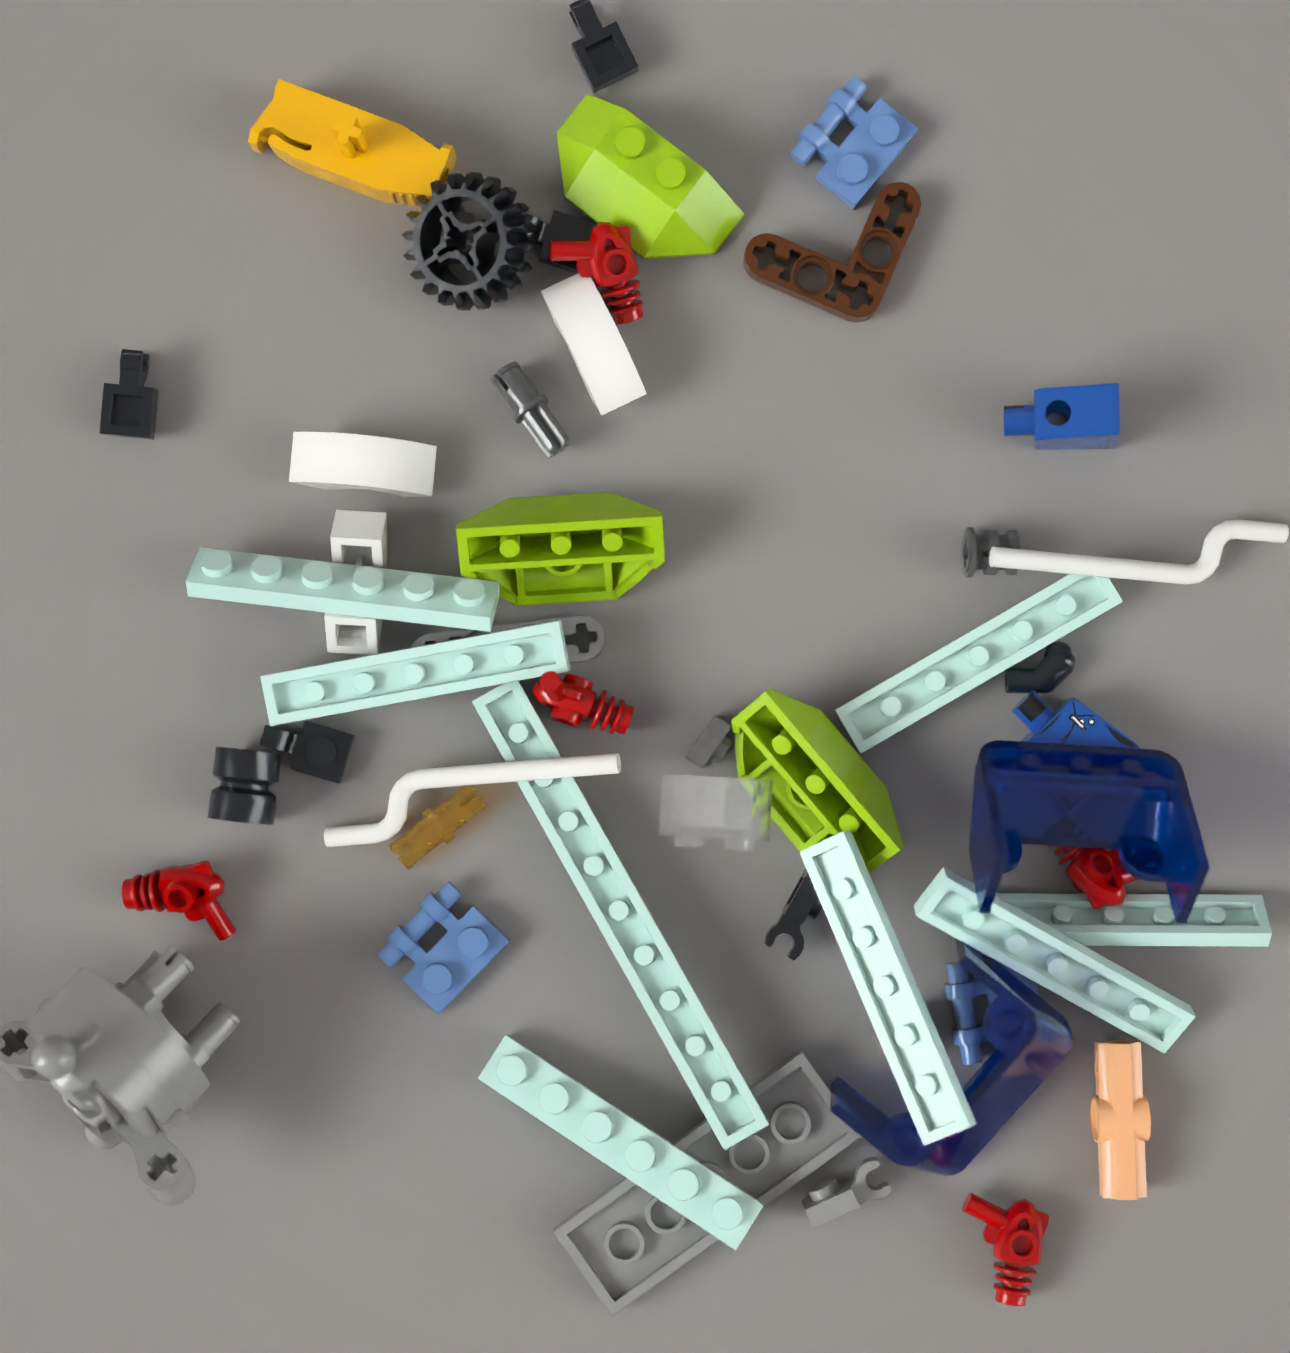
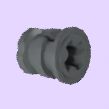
(974, 545)

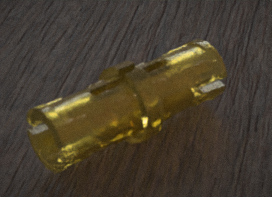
(438, 825)

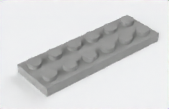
(634, 1240)

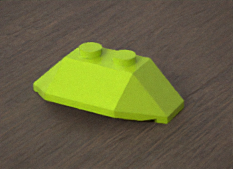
(636, 178)
(562, 547)
(816, 777)

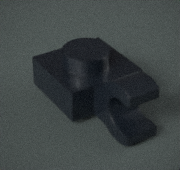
(601, 50)
(560, 228)
(129, 406)
(317, 750)
(801, 903)

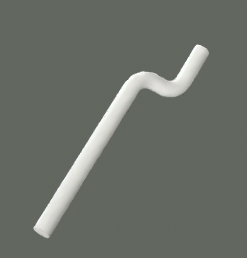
(1140, 569)
(463, 776)

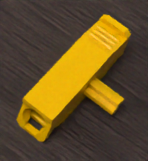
(350, 146)

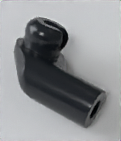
(1046, 676)

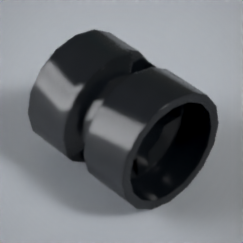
(244, 785)

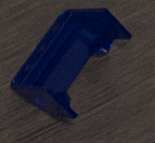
(1088, 800)
(1029, 1045)

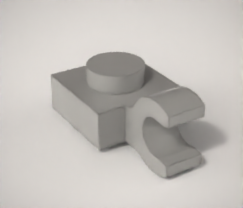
(833, 1199)

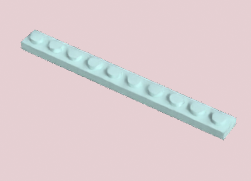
(624, 920)

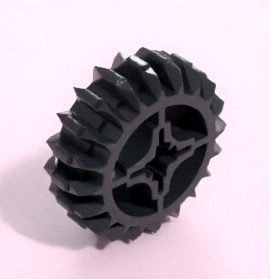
(447, 212)

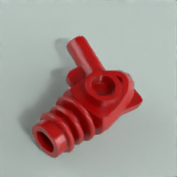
(610, 263)
(576, 702)
(1096, 874)
(180, 890)
(1016, 1242)

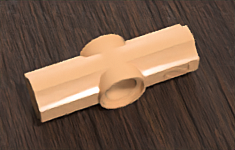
(1120, 1119)

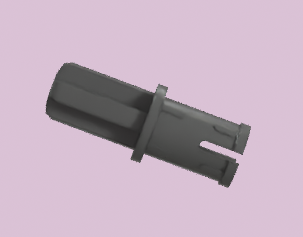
(530, 409)

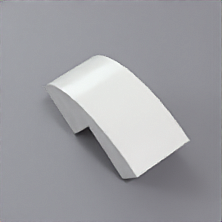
(594, 342)
(362, 462)
(361, 541)

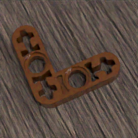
(857, 272)

